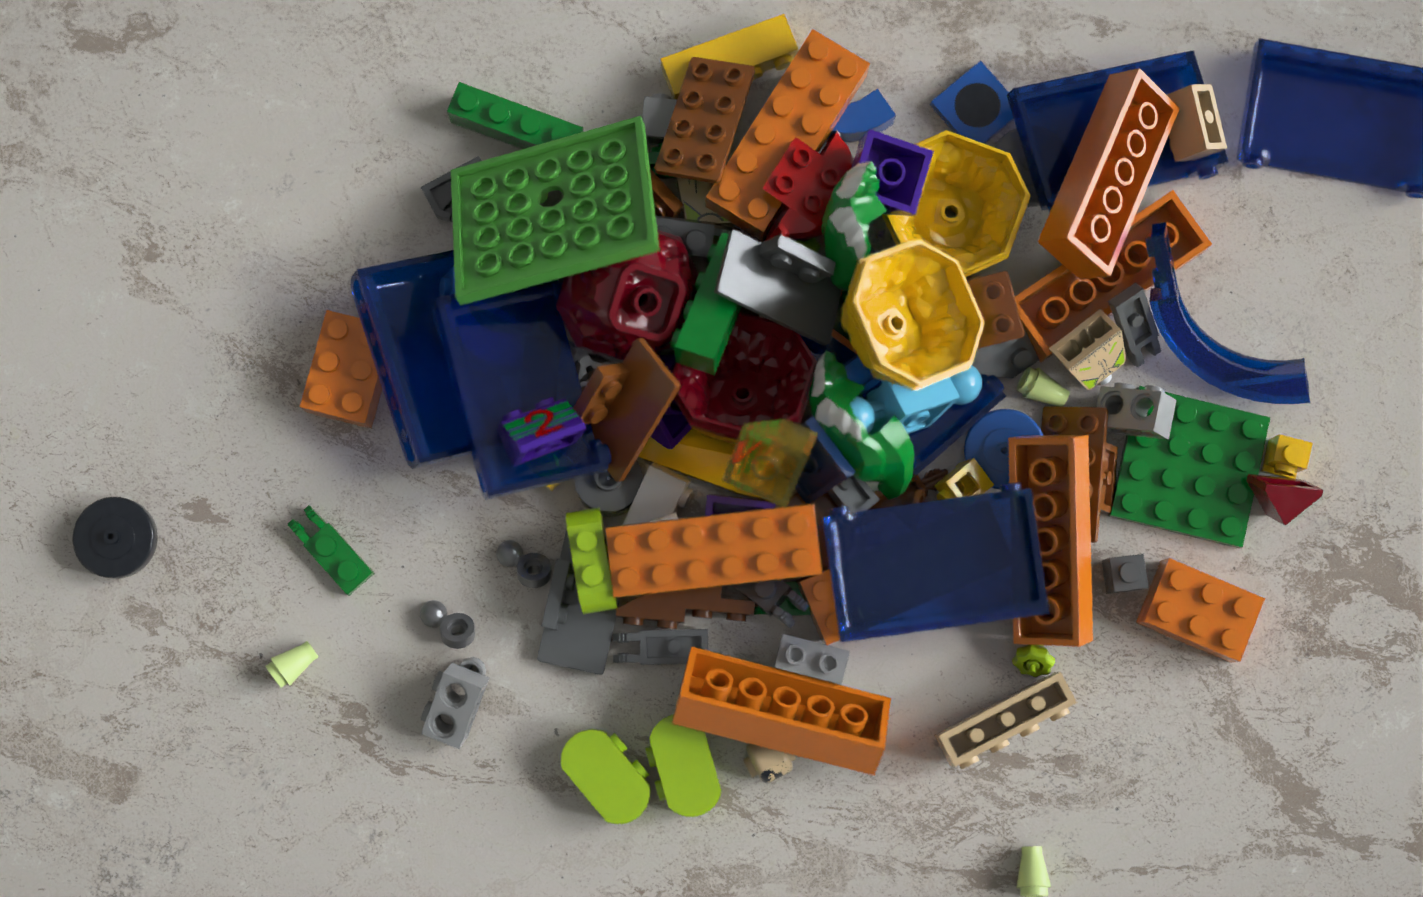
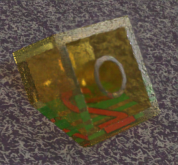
(770, 459)

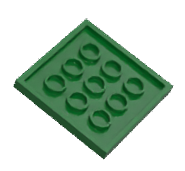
(1196, 476)

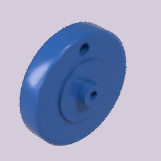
(989, 441)

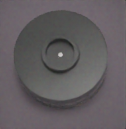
(611, 496)

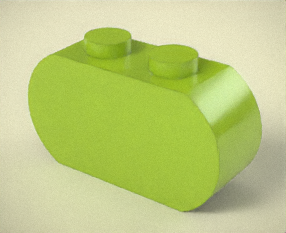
(590, 560)
(684, 768)
(607, 775)

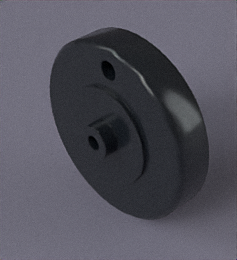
(115, 537)

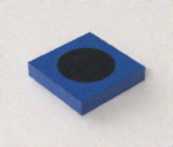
(975, 105)

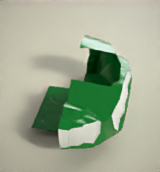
(847, 219)
(876, 457)

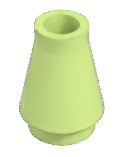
(1041, 387)
(291, 664)
(1033, 875)

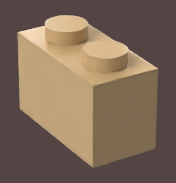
(1198, 126)

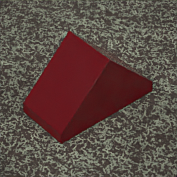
(1283, 497)

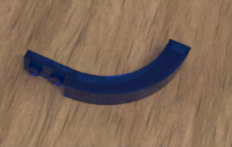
(1226, 369)

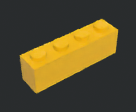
(760, 45)

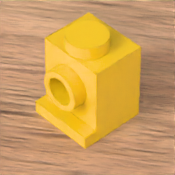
(1286, 456)
(968, 477)

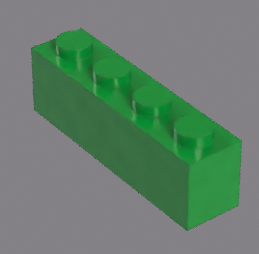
(505, 119)
(707, 319)

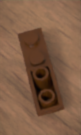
(671, 606)

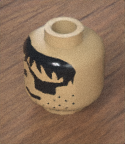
(767, 763)

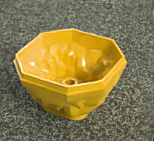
(982, 191)
(912, 315)

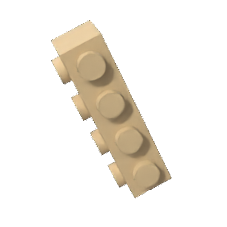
(1005, 719)

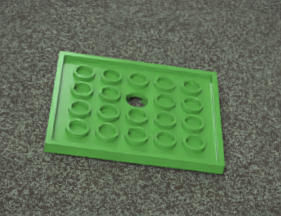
(513, 242)

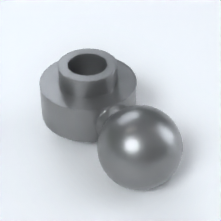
(511, 554)
(435, 614)

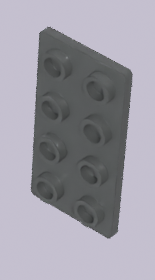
(781, 283)
(568, 634)

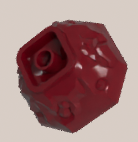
(603, 302)
(758, 379)

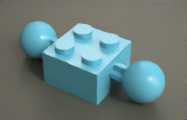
(919, 407)

